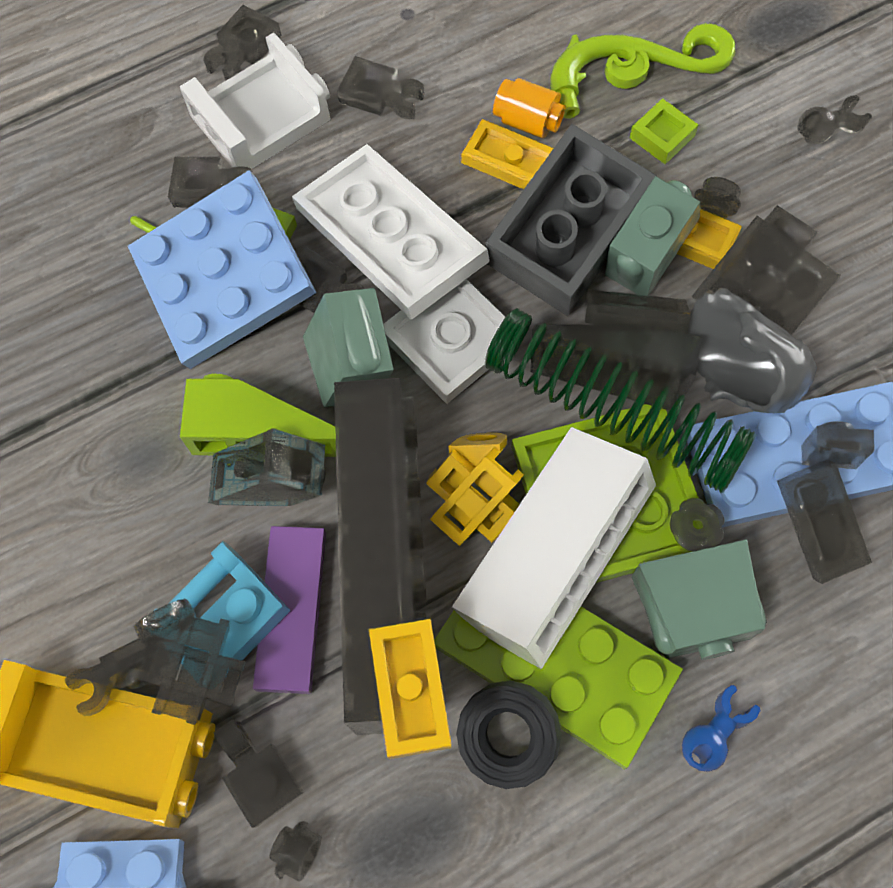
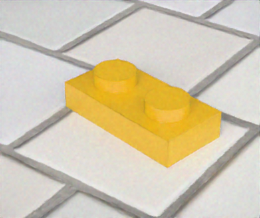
(409, 689)

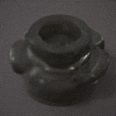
(719, 196)
(697, 539)
(295, 851)

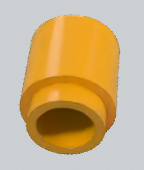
(529, 107)

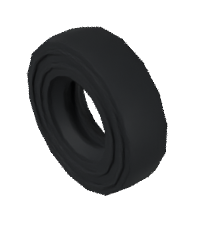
(487, 762)

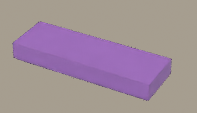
(295, 575)

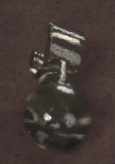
(820, 123)

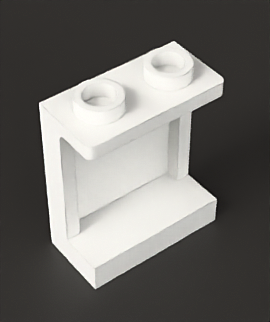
(260, 106)

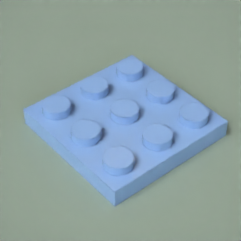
(220, 270)

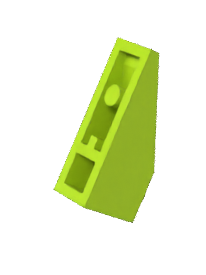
(228, 411)

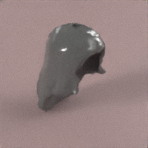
(748, 355)

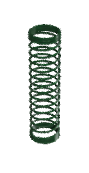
(506, 344)

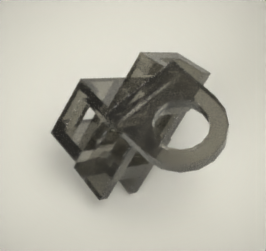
(202, 674)

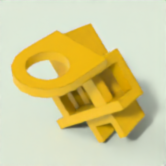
(473, 461)

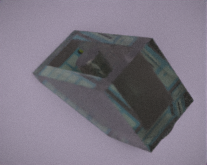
(268, 471)

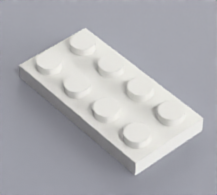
(391, 231)

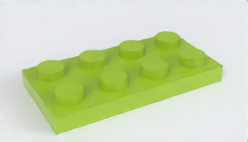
(595, 679)

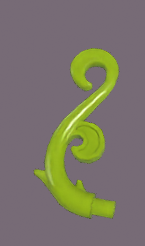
(638, 53)

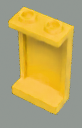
(106, 761)

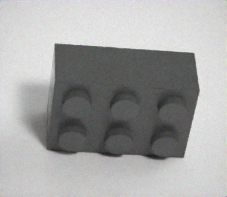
(567, 219)

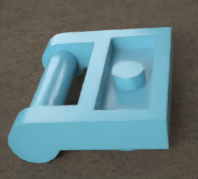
(246, 604)

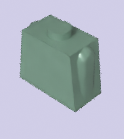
(652, 235)
(347, 341)
(701, 600)

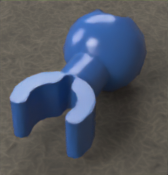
(710, 740)

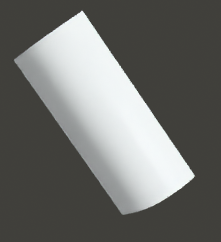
(556, 545)

